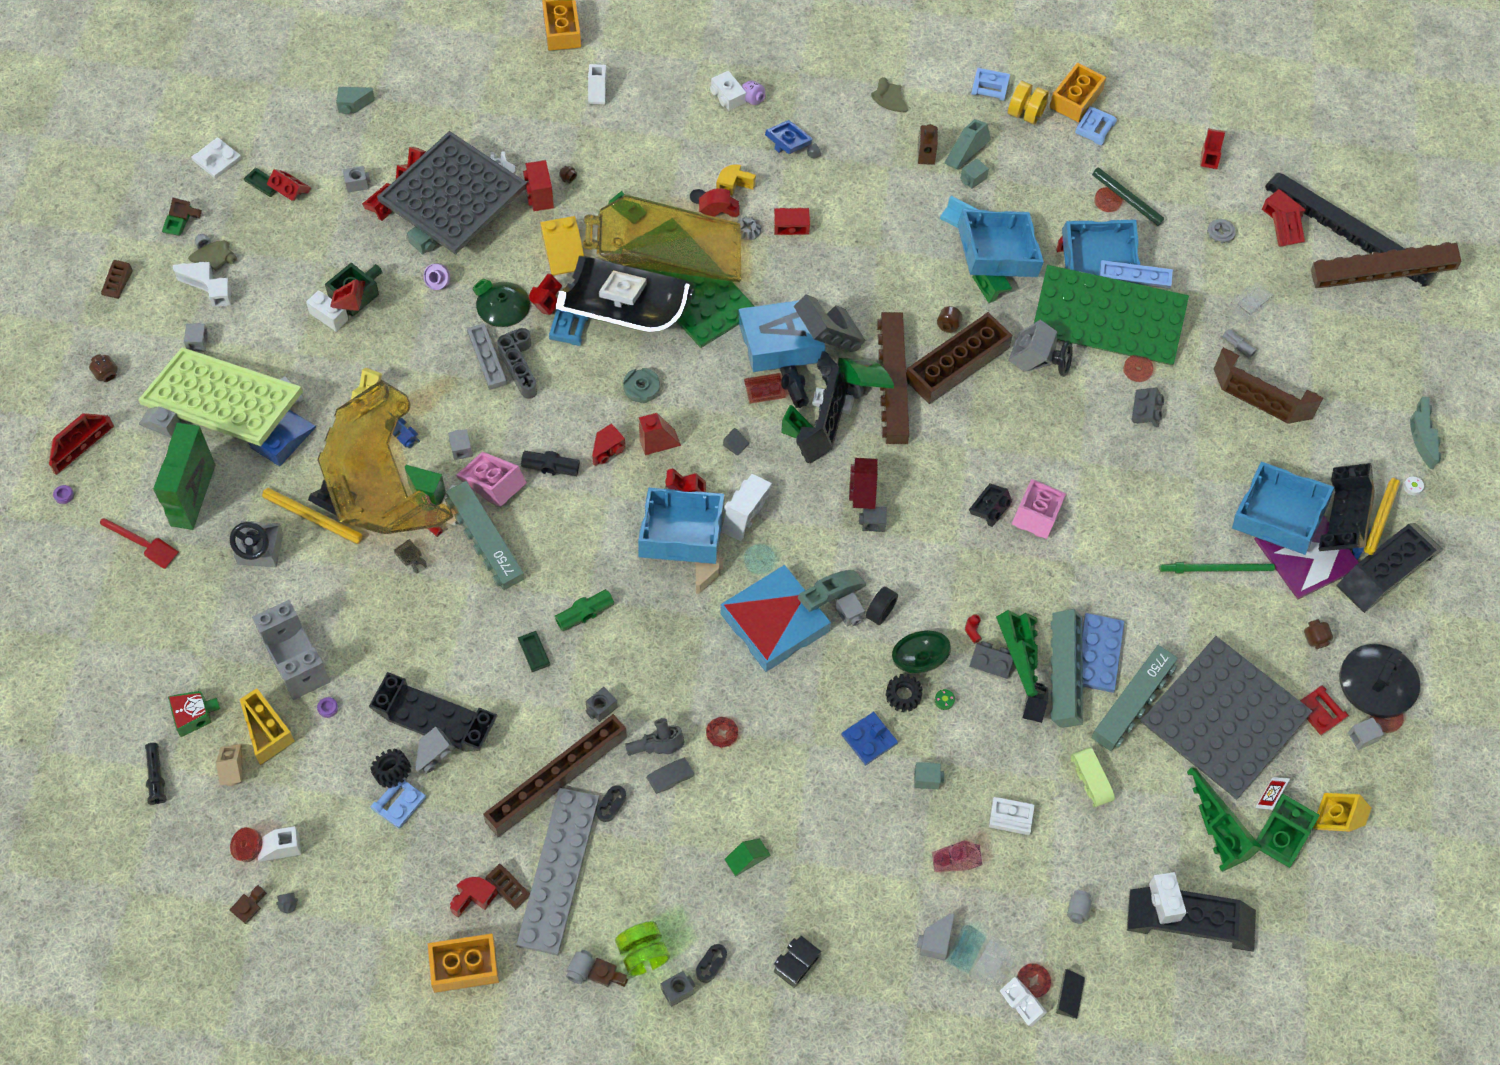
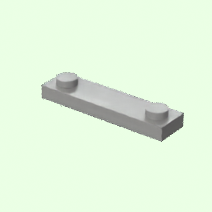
(486, 356)

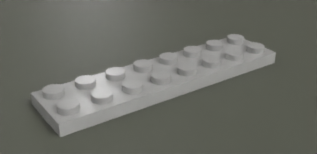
(558, 872)

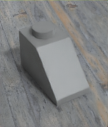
(160, 420)
(936, 938)

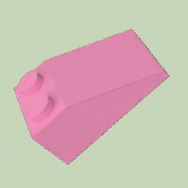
(493, 478)
(1038, 509)

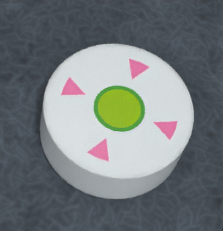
(1413, 486)

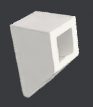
(597, 84)
(280, 844)

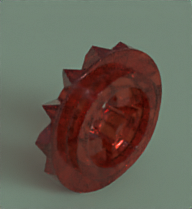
(724, 724)
(1044, 979)

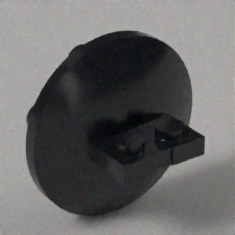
(1379, 680)

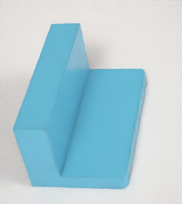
(953, 211)

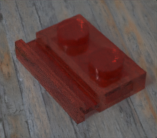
(764, 388)

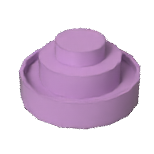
(436, 276)

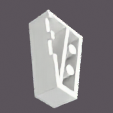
(744, 506)

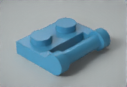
(562, 326)

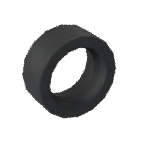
(881, 605)

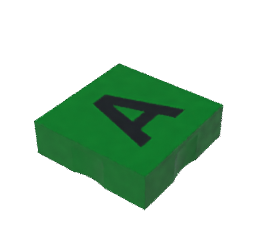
(184, 476)

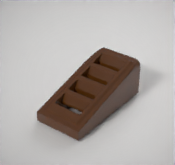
(117, 268)
(499, 869)

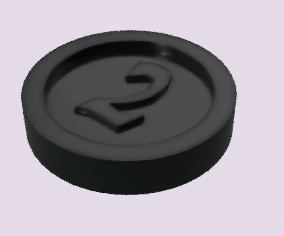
(695, 194)

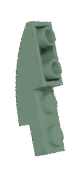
(1423, 434)
(830, 588)

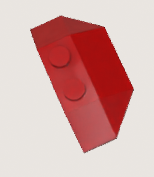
(77, 439)

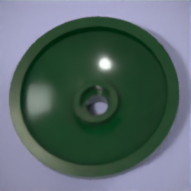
(506, 310)
(921, 651)

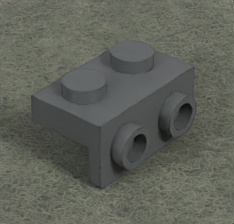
(1148, 406)
(991, 659)

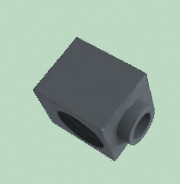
(873, 519)
(604, 697)
(676, 997)

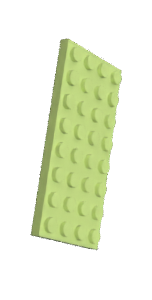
(221, 396)

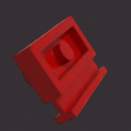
(1288, 227)

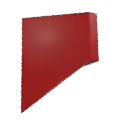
(348, 296)

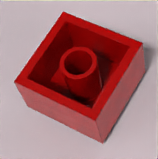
(538, 185)

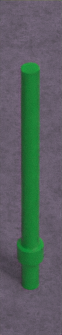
(1180, 567)

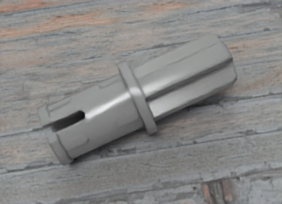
(1239, 343)

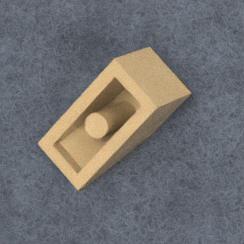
(707, 573)
(230, 765)

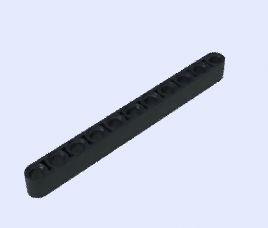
(1339, 220)

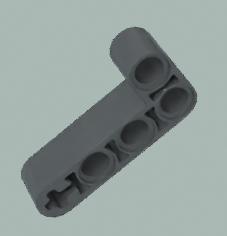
(515, 361)

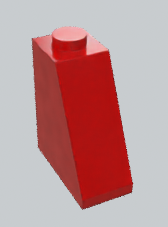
(656, 434)

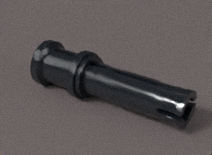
(154, 781)

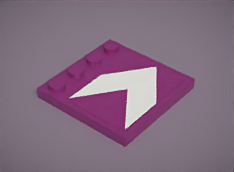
(1310, 571)

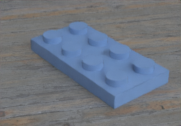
(1101, 651)

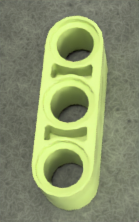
(1093, 776)

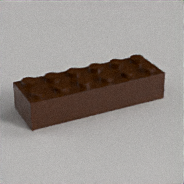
(958, 358)

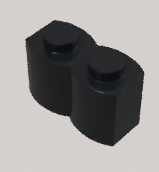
(796, 961)

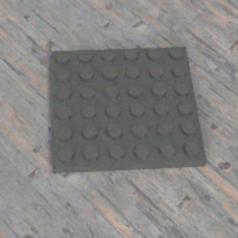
(452, 192)
(1226, 717)

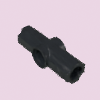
(795, 385)
(550, 463)

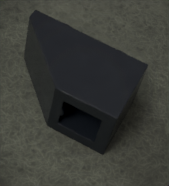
(1036, 705)

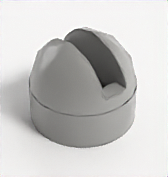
(201, 239)

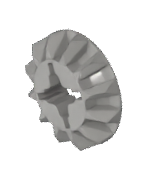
(1227, 228)
(753, 232)

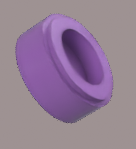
(63, 494)
(327, 707)

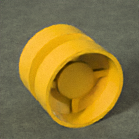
(1032, 104)

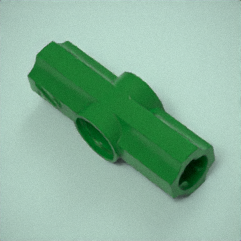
(584, 609)

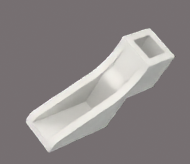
(201, 276)

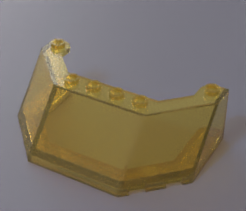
(363, 470)

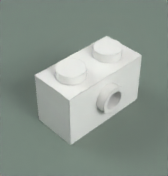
(728, 90)
(320, 308)
(1167, 898)

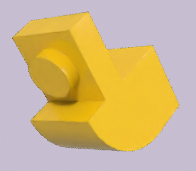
(733, 176)

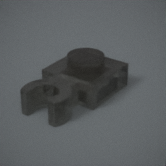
(408, 554)

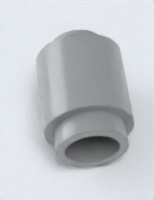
(1079, 906)
(580, 967)

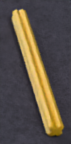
(312, 515)
(1382, 516)

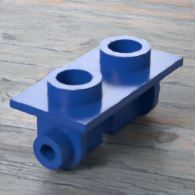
(407, 435)

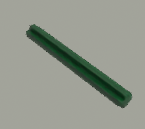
(1128, 196)

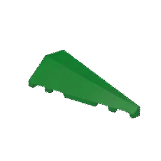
(1020, 638)
(1231, 837)

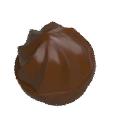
(567, 174)

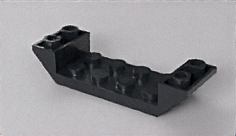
(820, 440)
(1350, 508)
(1388, 566)
(423, 712)
(1205, 918)

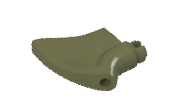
(889, 96)
(215, 253)

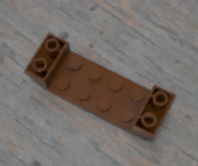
(1262, 394)

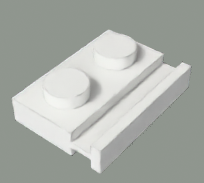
(1011, 816)

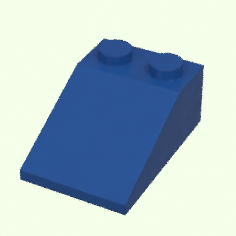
(284, 438)

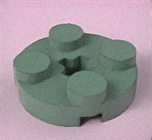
(644, 394)

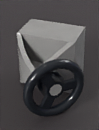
(1037, 348)
(256, 543)

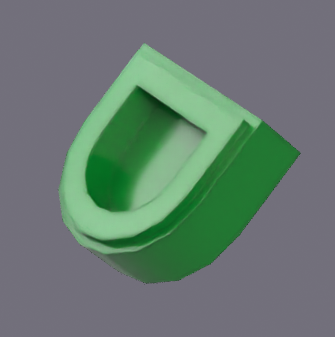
(482, 286)

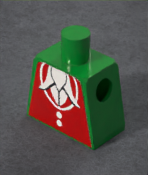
(191, 711)

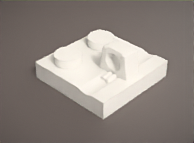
(216, 157)
(622, 288)

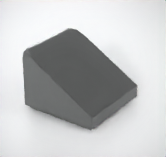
(735, 442)

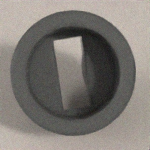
(813, 151)

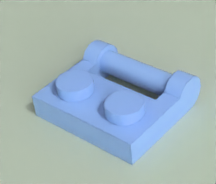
(992, 80)
(1091, 122)
(402, 807)

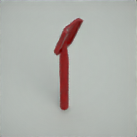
(157, 551)

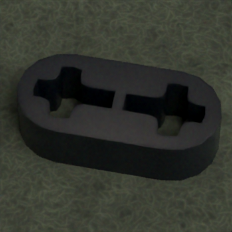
(607, 800)
(707, 960)

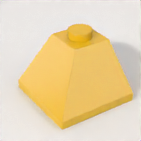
(1342, 812)

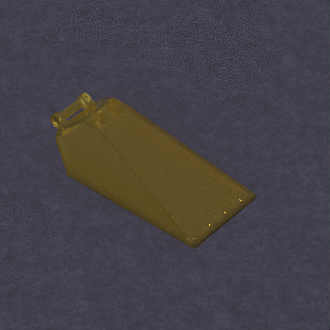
(665, 239)

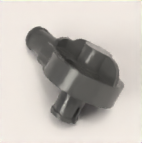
(663, 740)

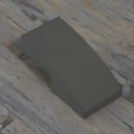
(669, 775)

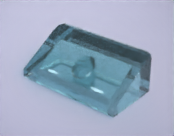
(966, 948)

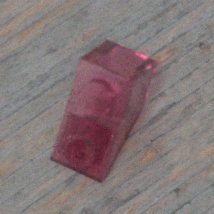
(957, 857)

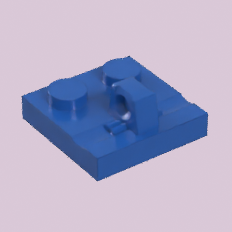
(788, 137)
(869, 738)

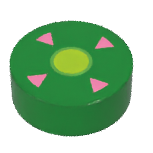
(944, 699)

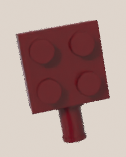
(863, 483)

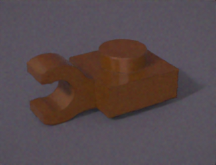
(180, 209)
(247, 906)
(604, 973)

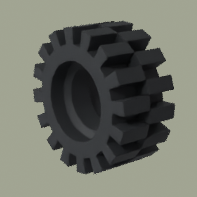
(912, 685)
(386, 761)

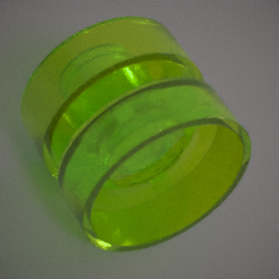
(642, 944)

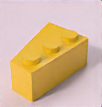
(265, 727)

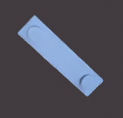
(1137, 274)

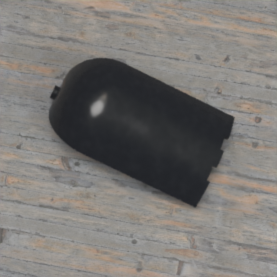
(656, 308)

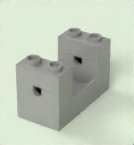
(291, 649)

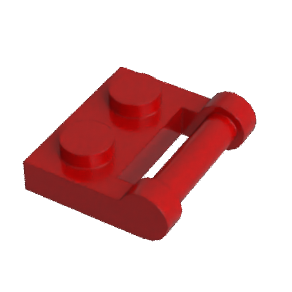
(1320, 718)

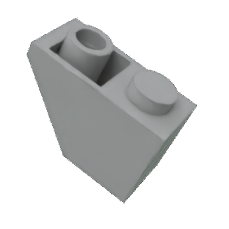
(432, 749)

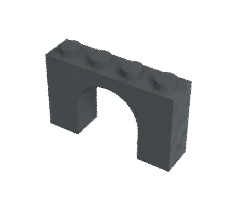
(831, 328)

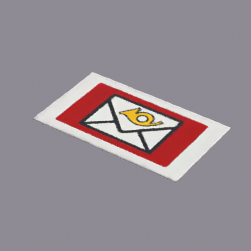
(1272, 793)

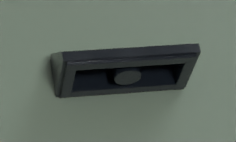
(1070, 994)

